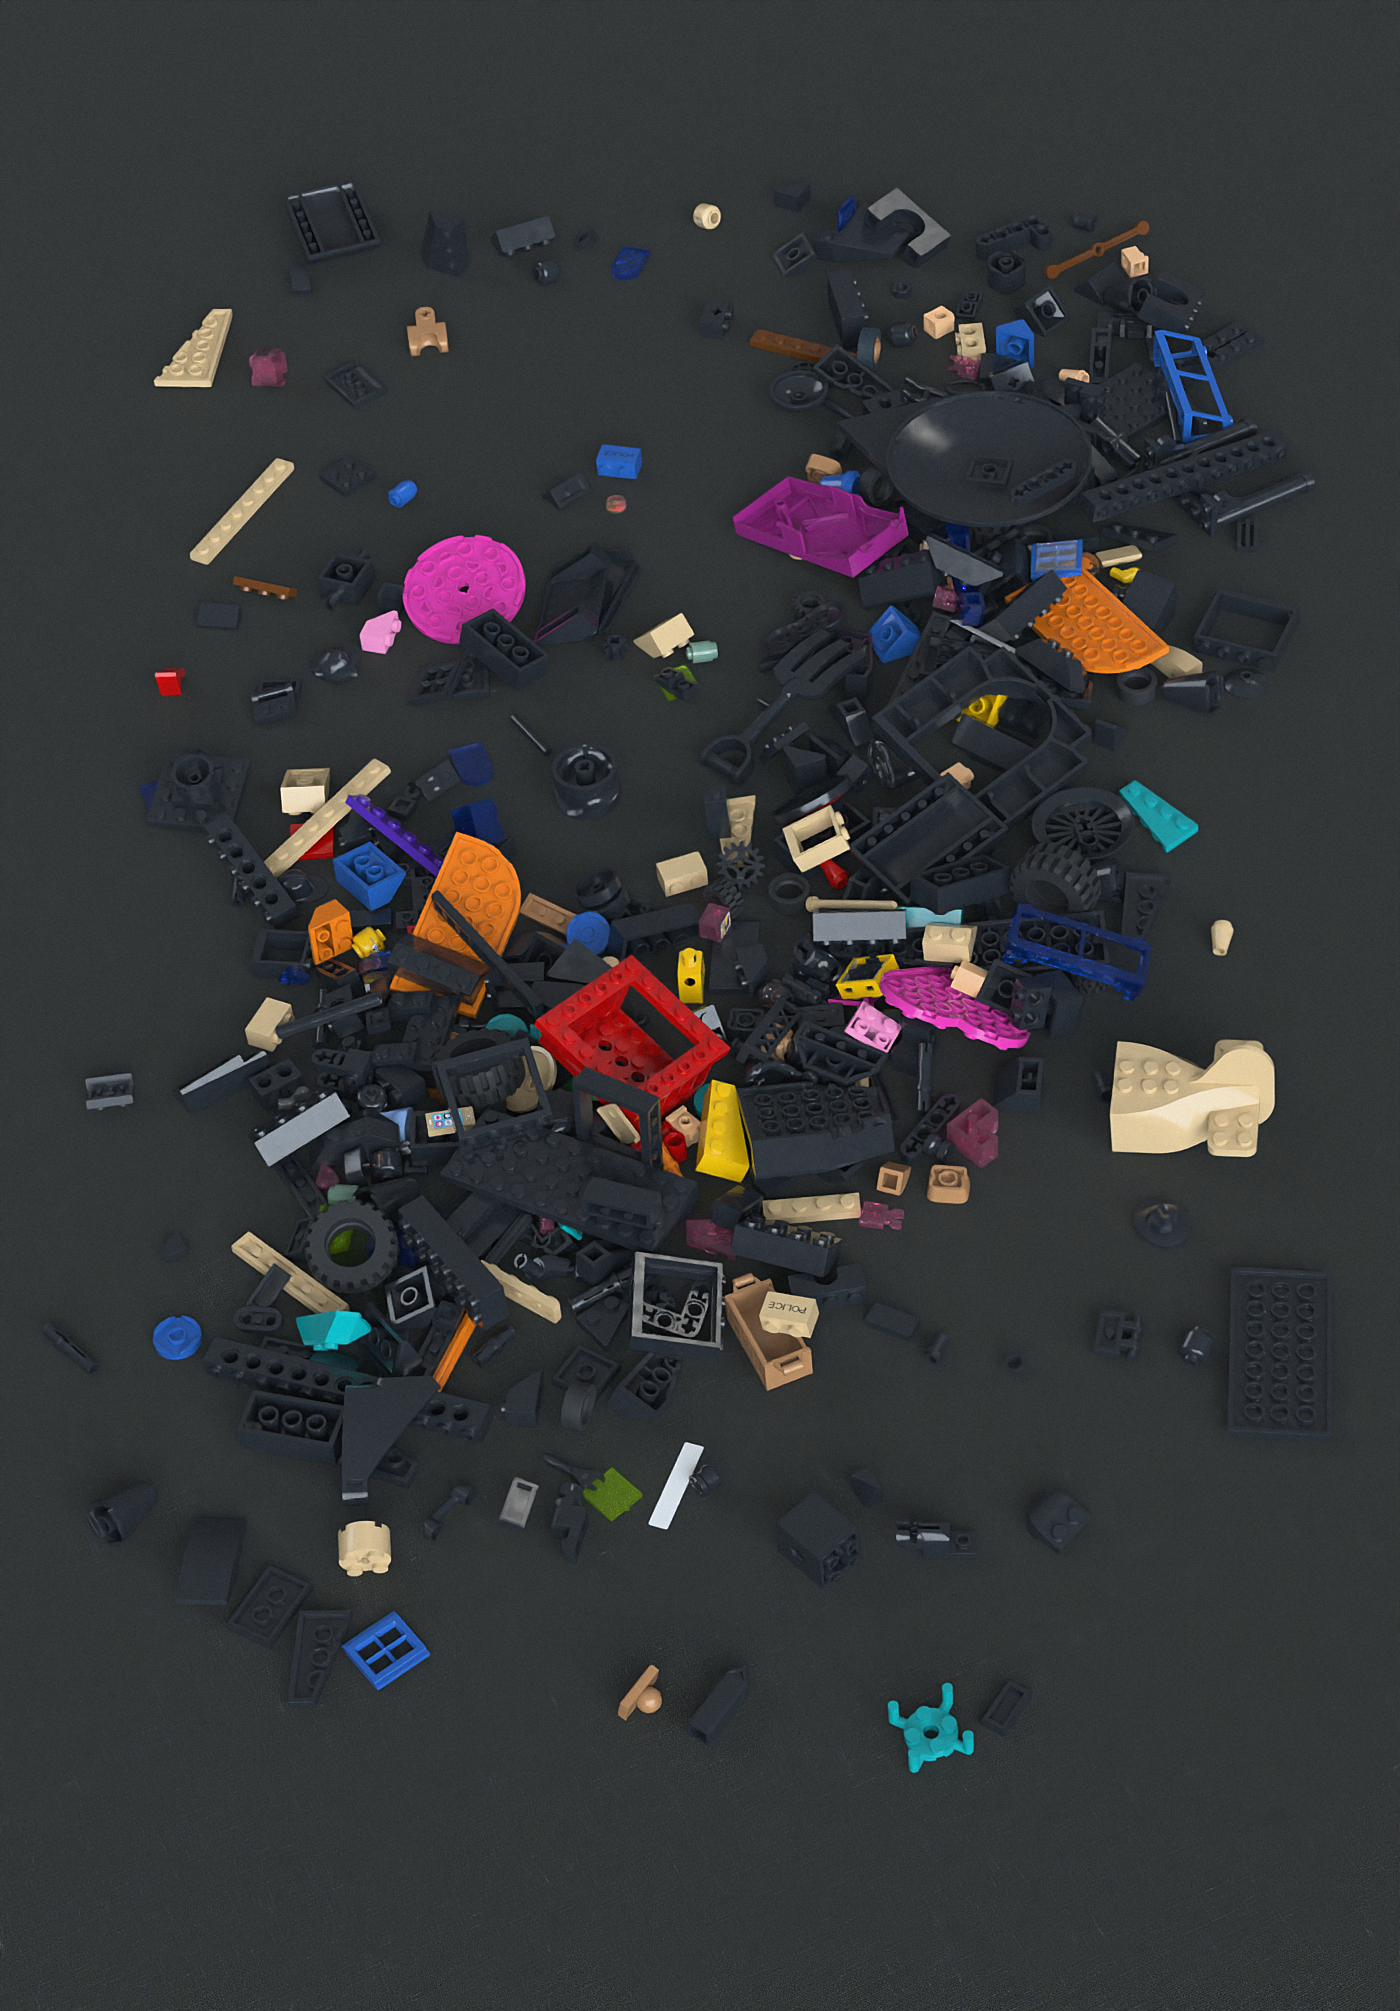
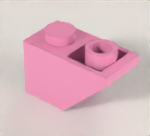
(380, 632)

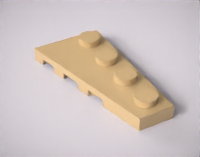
(742, 818)

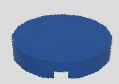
(590, 931)
(177, 1337)

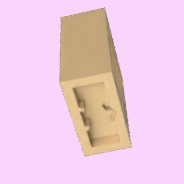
(810, 826)

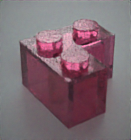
(974, 1133)

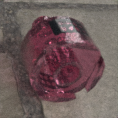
(268, 367)

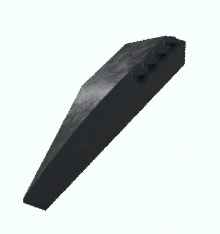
(991, 941)

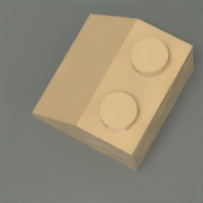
(665, 636)
(948, 942)

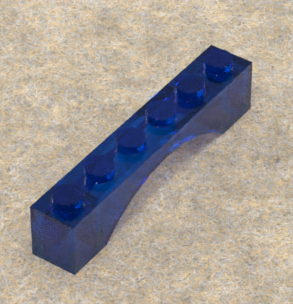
(968, 599)

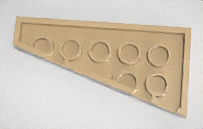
(198, 358)

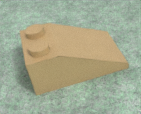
(305, 790)

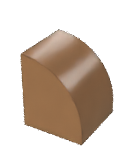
(893, 1178)

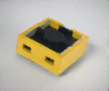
(864, 975)

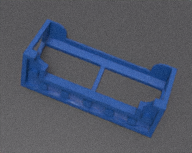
(1164, 358)

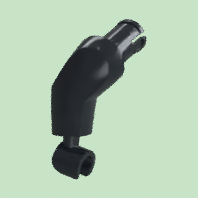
(546, 1267)

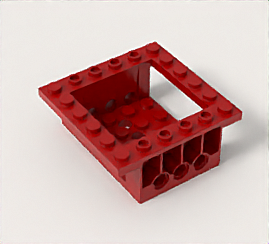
(595, 1019)

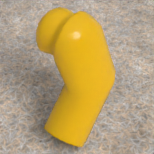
(1124, 576)

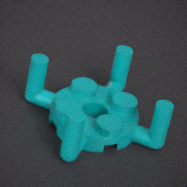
(934, 1719)

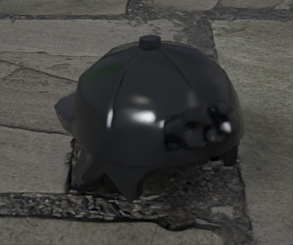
(338, 664)

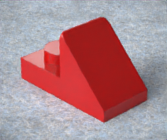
(170, 681)

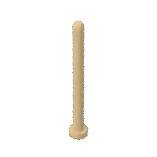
(814, 904)

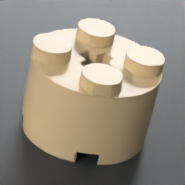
(364, 1548)

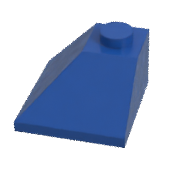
(894, 636)

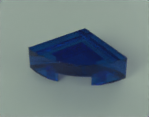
(294, 975)

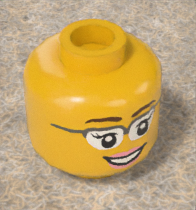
(368, 942)

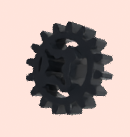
(751, 865)

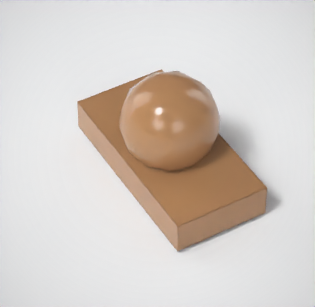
(642, 1695)

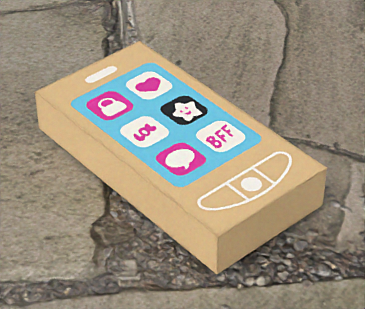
(440, 1122)

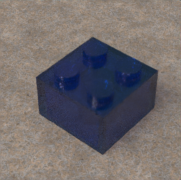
(479, 821)

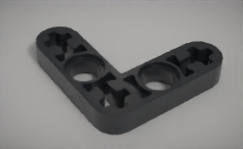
(679, 1322)

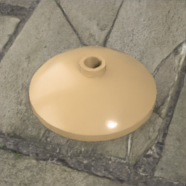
(526, 1096)

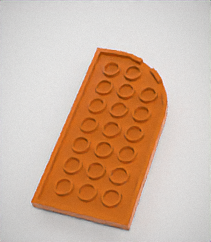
(1098, 628)
(484, 892)

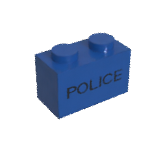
(619, 461)

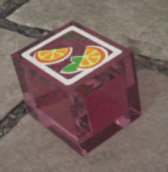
(715, 922)

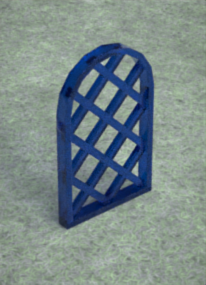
(641, 252)

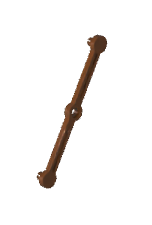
(1052, 271)

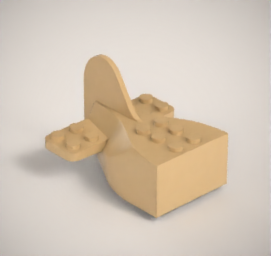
(1173, 1104)

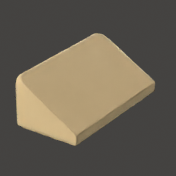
(1118, 556)

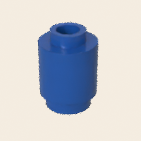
(402, 493)

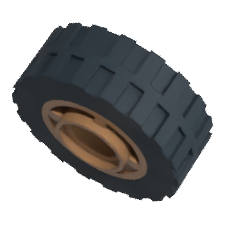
(869, 347)

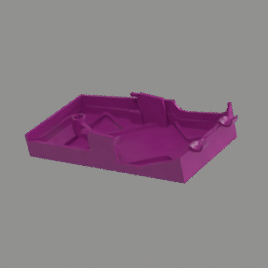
(821, 525)

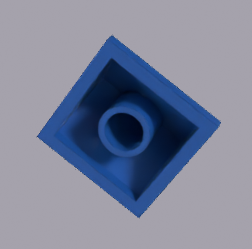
(1015, 341)

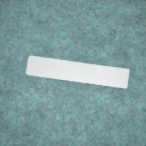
(985, 636)
(676, 1485)

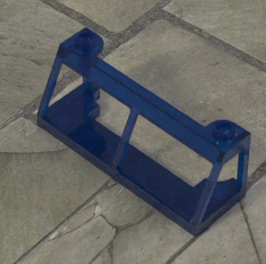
(1026, 950)

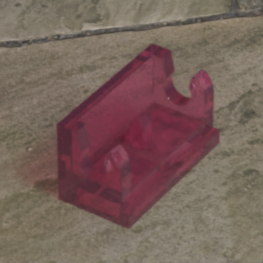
(945, 598)

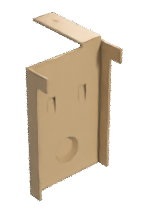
(619, 1124)

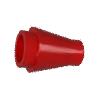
(835, 875)

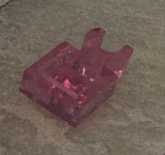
(966, 366)
(877, 1215)

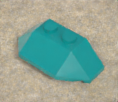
(331, 1329)

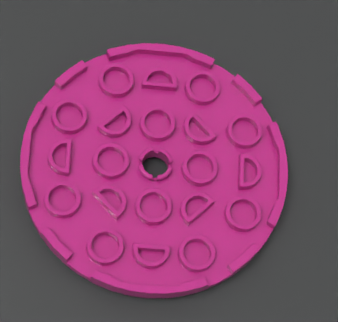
(435, 580)

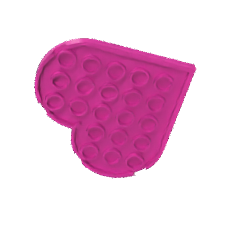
(929, 997)

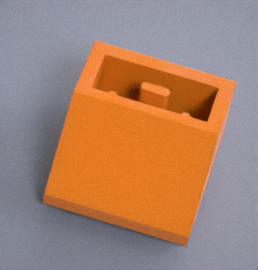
(330, 931)

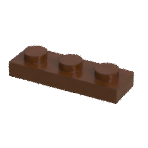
(264, 588)

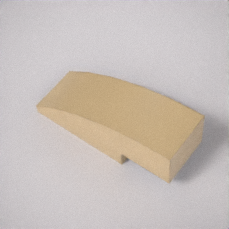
(1178, 663)

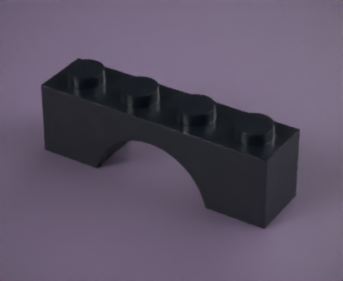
(861, 886)

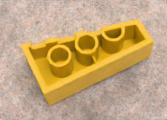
(721, 1134)

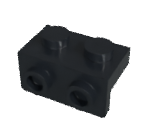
(110, 1090)

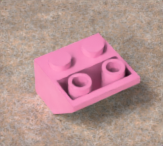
(873, 1027)

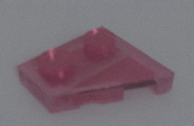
(710, 1237)

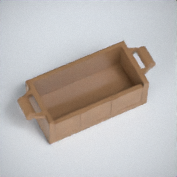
(774, 1356)

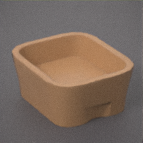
(821, 466)
(948, 1184)

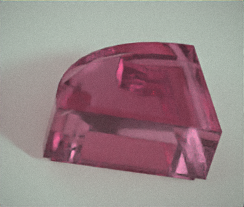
(326, 1178)

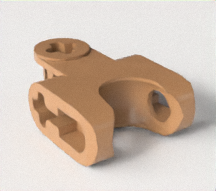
(427, 332)

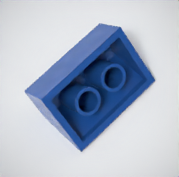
(368, 875)

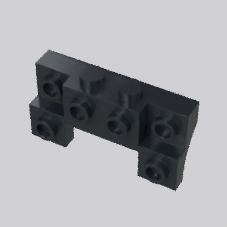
(422, 884)

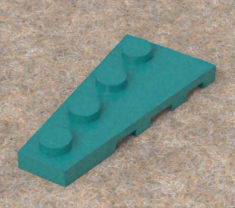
(1162, 819)

